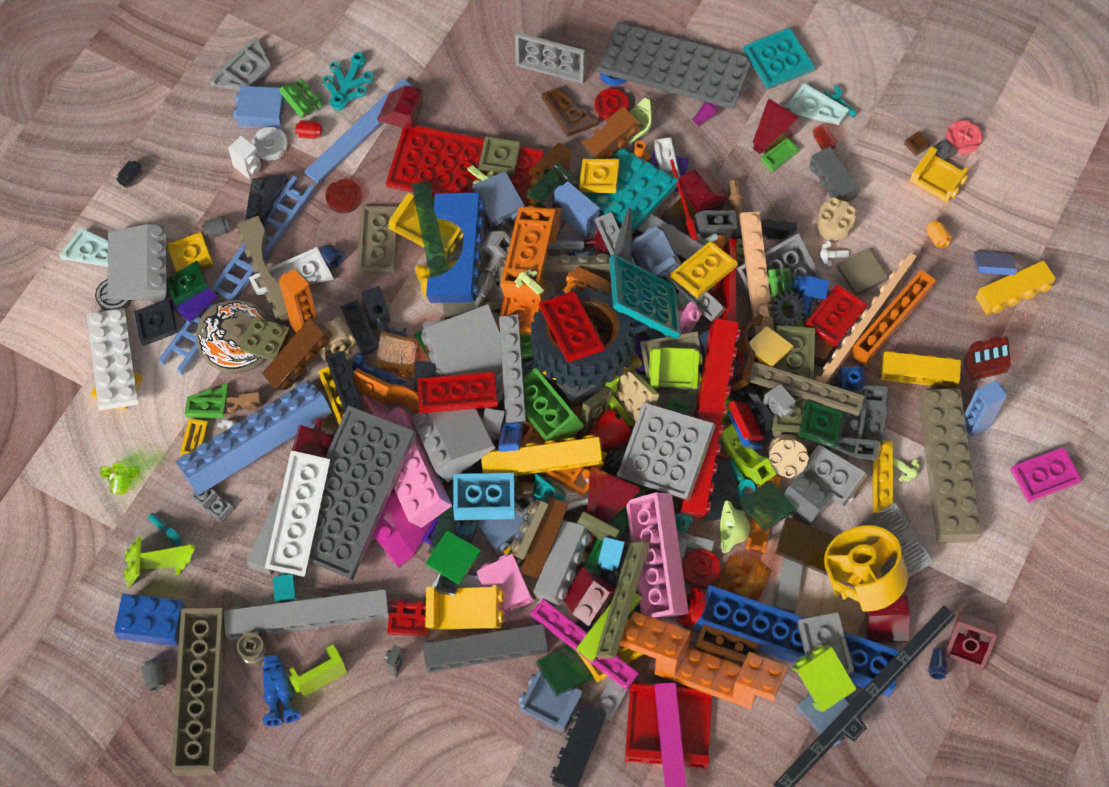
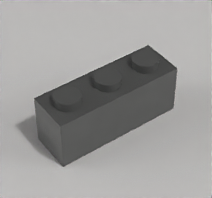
(833, 175)

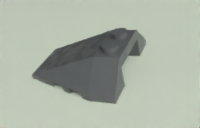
(865, 434)

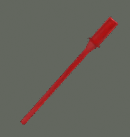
(689, 221)

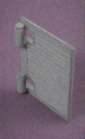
(913, 550)

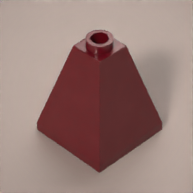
(774, 127)
(608, 494)

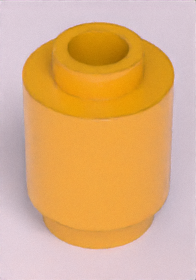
(938, 234)

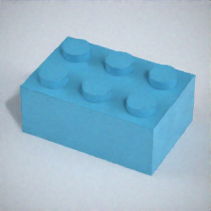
(484, 496)

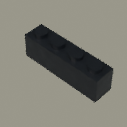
(578, 748)

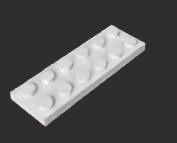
(112, 359)
(297, 513)

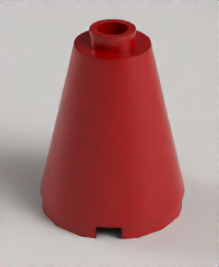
(610, 430)

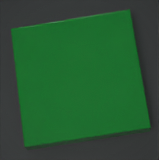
(453, 557)

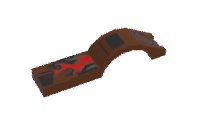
(745, 355)

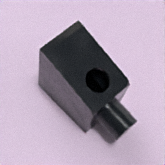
(376, 309)

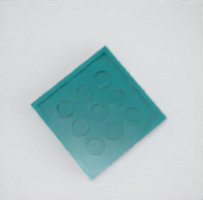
(638, 187)
(644, 296)

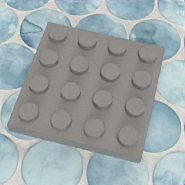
(666, 451)

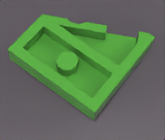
(208, 403)

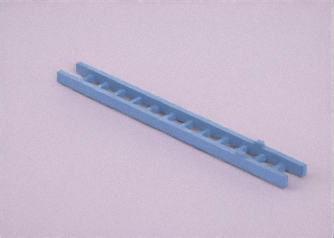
(237, 260)

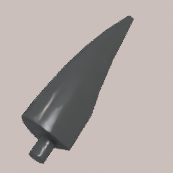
(624, 241)

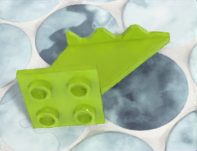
(160, 559)

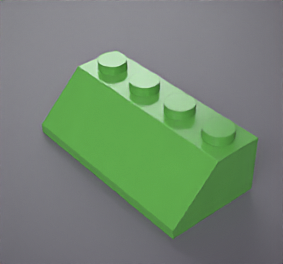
(548, 410)

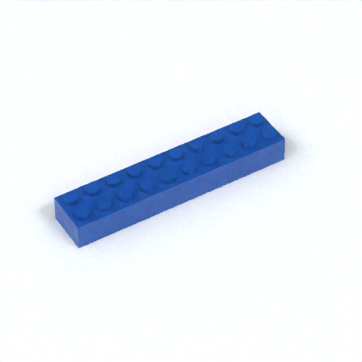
(781, 635)

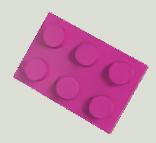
(1046, 474)

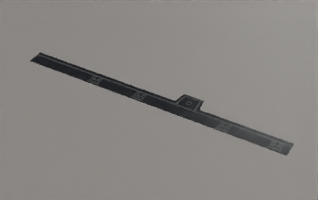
(849, 720)

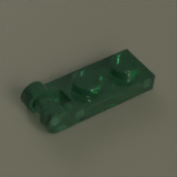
(548, 183)

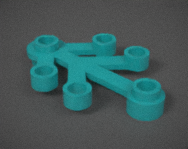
(347, 83)

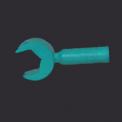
(837, 97)
(742, 486)
(170, 533)

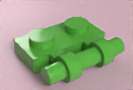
(297, 99)
(780, 282)

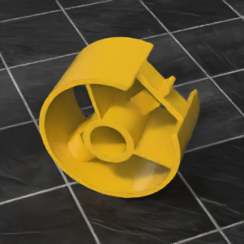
(858, 559)

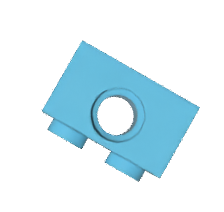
(610, 555)

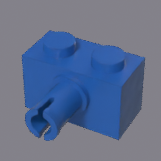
(810, 289)
(850, 378)

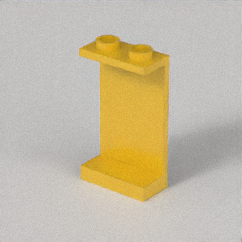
(468, 610)

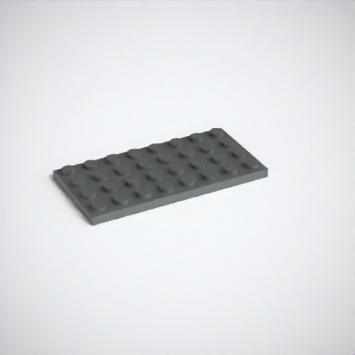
(675, 65)
(357, 486)

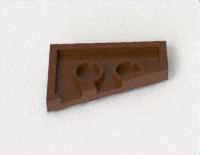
(567, 114)

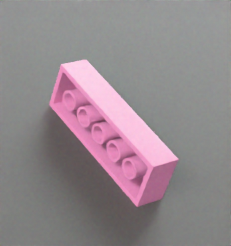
(418, 483)
(661, 578)

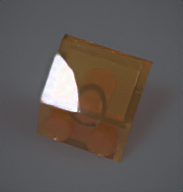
(398, 354)
(744, 577)

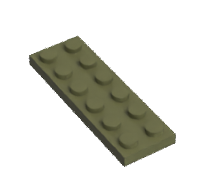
(799, 362)

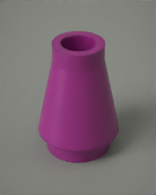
(705, 113)

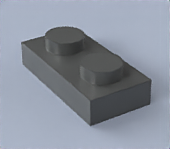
(394, 660)

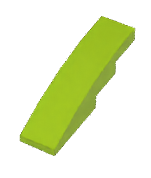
(590, 643)

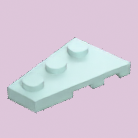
(815, 105)
(86, 248)

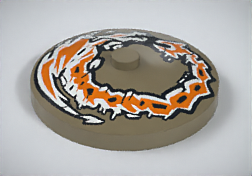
(222, 333)

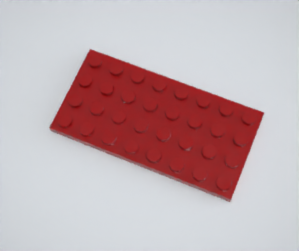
(445, 159)

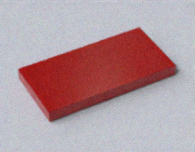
(571, 326)
(457, 392)

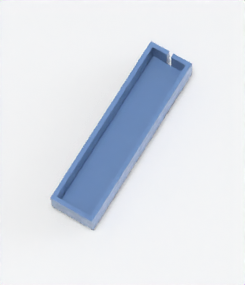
(252, 437)

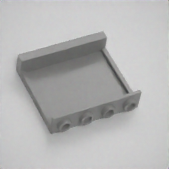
(465, 344)

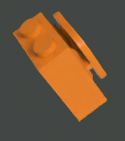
(582, 278)

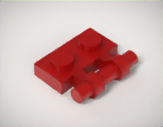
(407, 624)

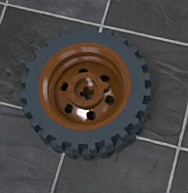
(596, 368)

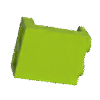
(674, 367)
(320, 675)
(824, 677)

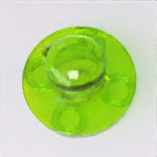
(119, 477)

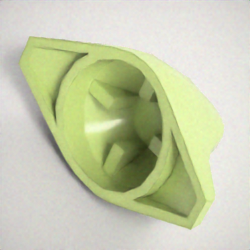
(643, 114)
(733, 527)

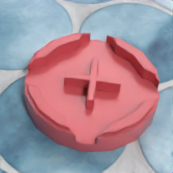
(964, 136)

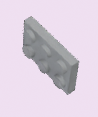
(834, 474)
(825, 631)

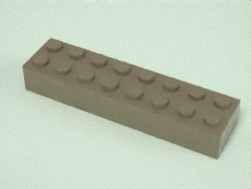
(949, 466)
(198, 692)

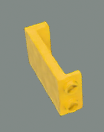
(406, 223)

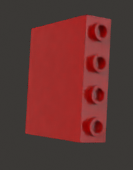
(643, 728)

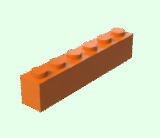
(297, 299)
(892, 318)

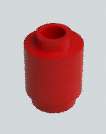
(308, 129)

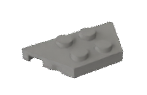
(244, 68)

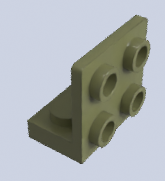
(265, 339)

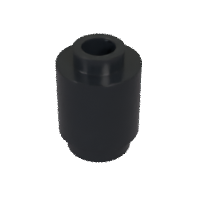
(129, 173)

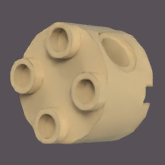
(835, 220)
(341, 339)
(788, 455)

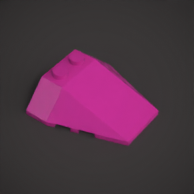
(396, 533)

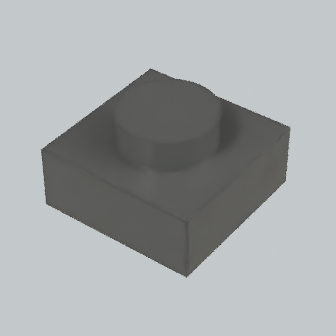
(945, 150)

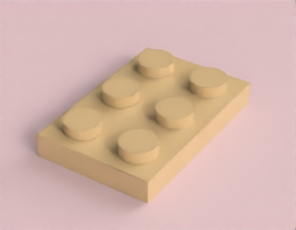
(633, 392)

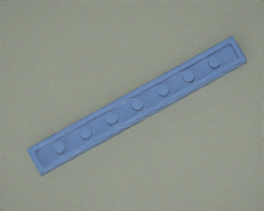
(349, 140)

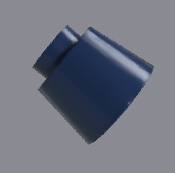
(332, 256)

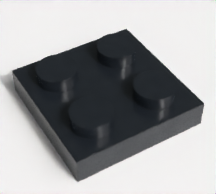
(156, 322)

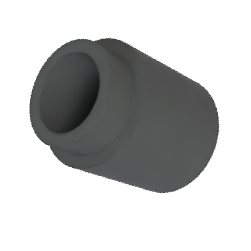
(215, 227)
(153, 675)

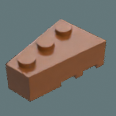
(614, 135)

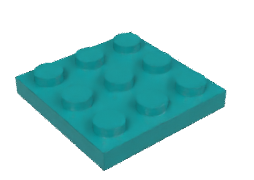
(778, 58)

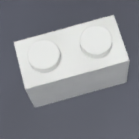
(245, 157)

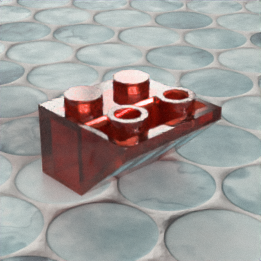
(988, 358)

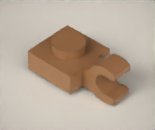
(246, 401)

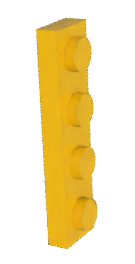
(882, 479)

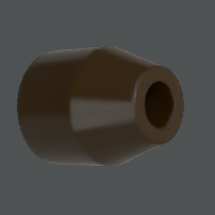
(524, 490)

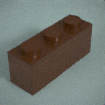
(726, 645)

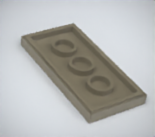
(377, 241)

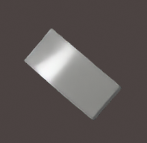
(213, 504)

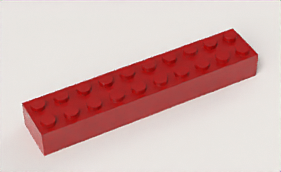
(712, 408)

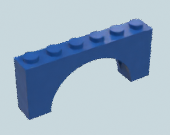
(459, 282)

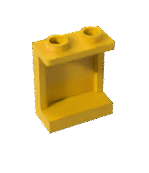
(938, 176)

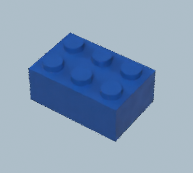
(149, 619)

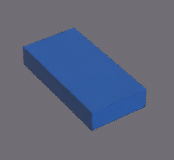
(510, 437)

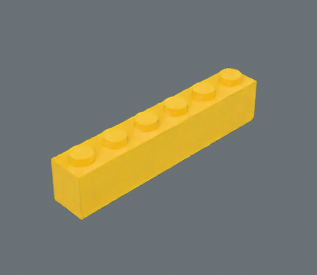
(546, 457)

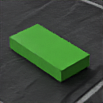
(779, 154)

